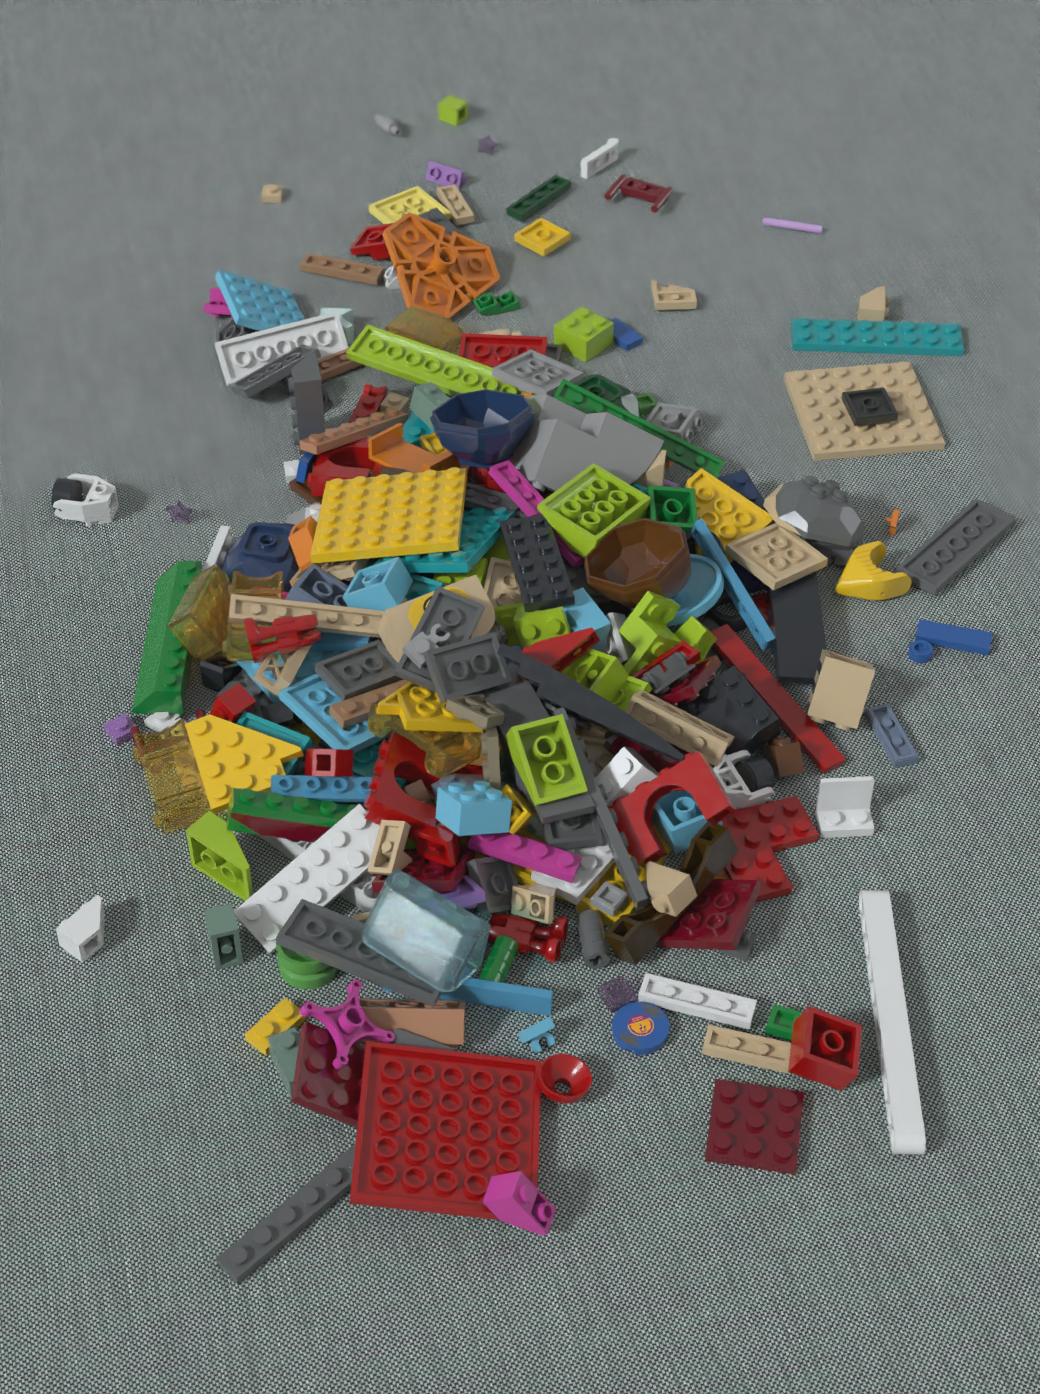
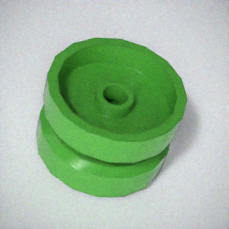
(302, 970)

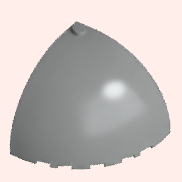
(569, 441)

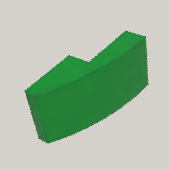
(491, 305)

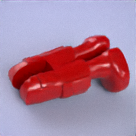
(288, 634)
(525, 932)

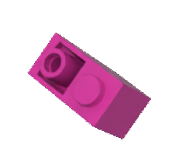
(519, 1203)

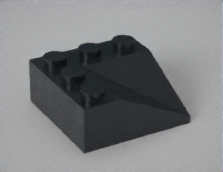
(735, 709)

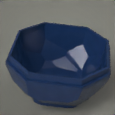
(482, 426)
(263, 552)

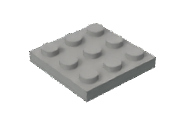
(535, 373)

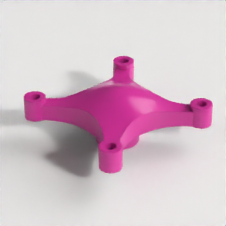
(347, 1023)

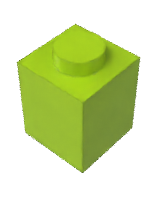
(453, 110)

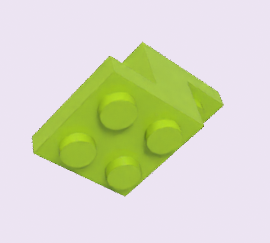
(532, 626)
(648, 630)
(605, 677)

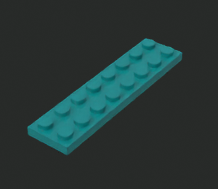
(876, 337)

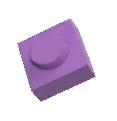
(119, 729)

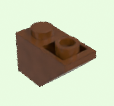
(783, 756)

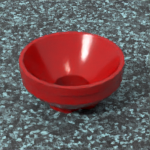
(567, 1070)

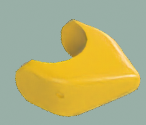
(866, 581)

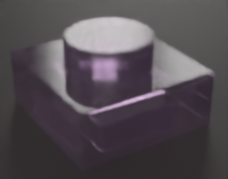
(616, 993)

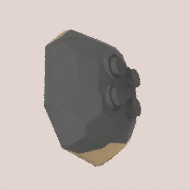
(816, 511)

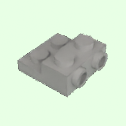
(676, 419)

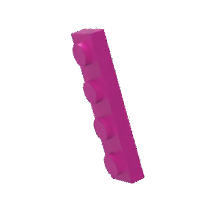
(528, 854)

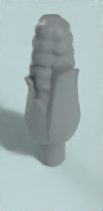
(387, 124)

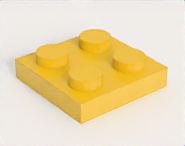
(542, 236)

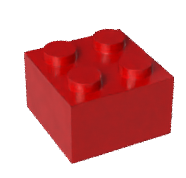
(825, 1048)

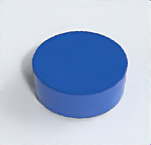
(920, 651)

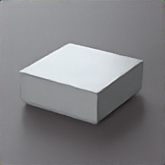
(609, 899)

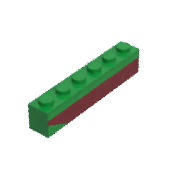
(282, 815)

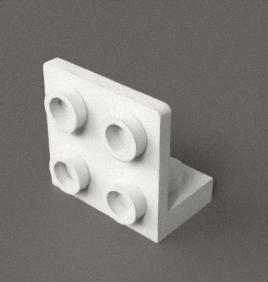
(845, 807)

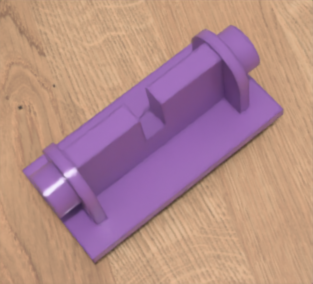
(444, 174)

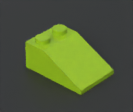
(546, 759)
(219, 855)

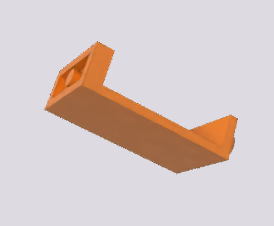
(392, 451)

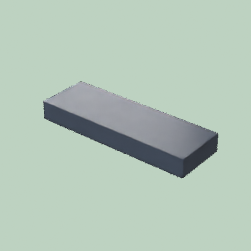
(891, 735)

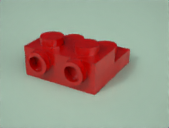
(372, 243)

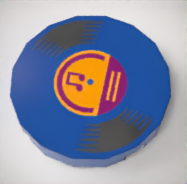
(640, 1028)

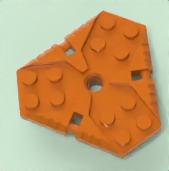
(438, 273)

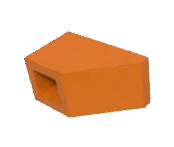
(301, 541)

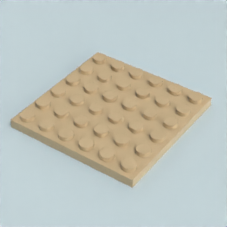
(829, 427)

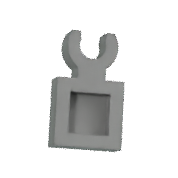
(422, 643)

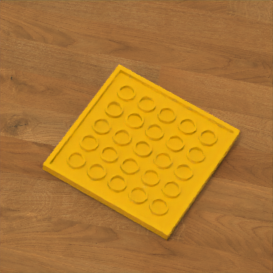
(390, 515)

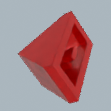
(437, 844)

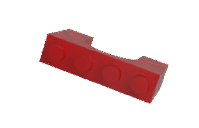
(340, 464)
(387, 800)
(636, 809)

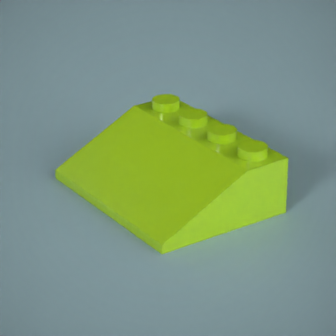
(591, 507)

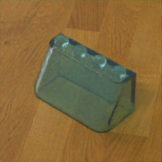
(425, 933)

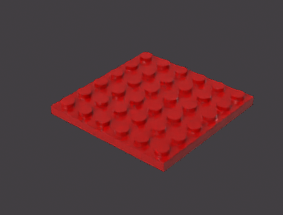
(442, 1127)

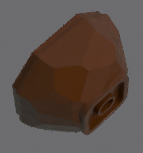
(639, 560)

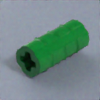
(500, 959)

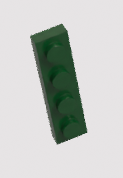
(538, 198)

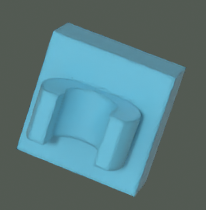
(536, 1032)

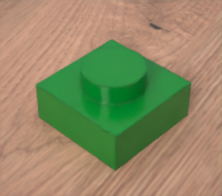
(781, 1021)

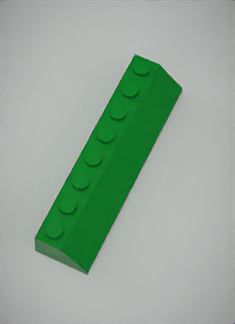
(165, 660)

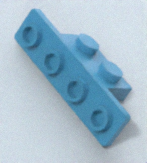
(322, 788)

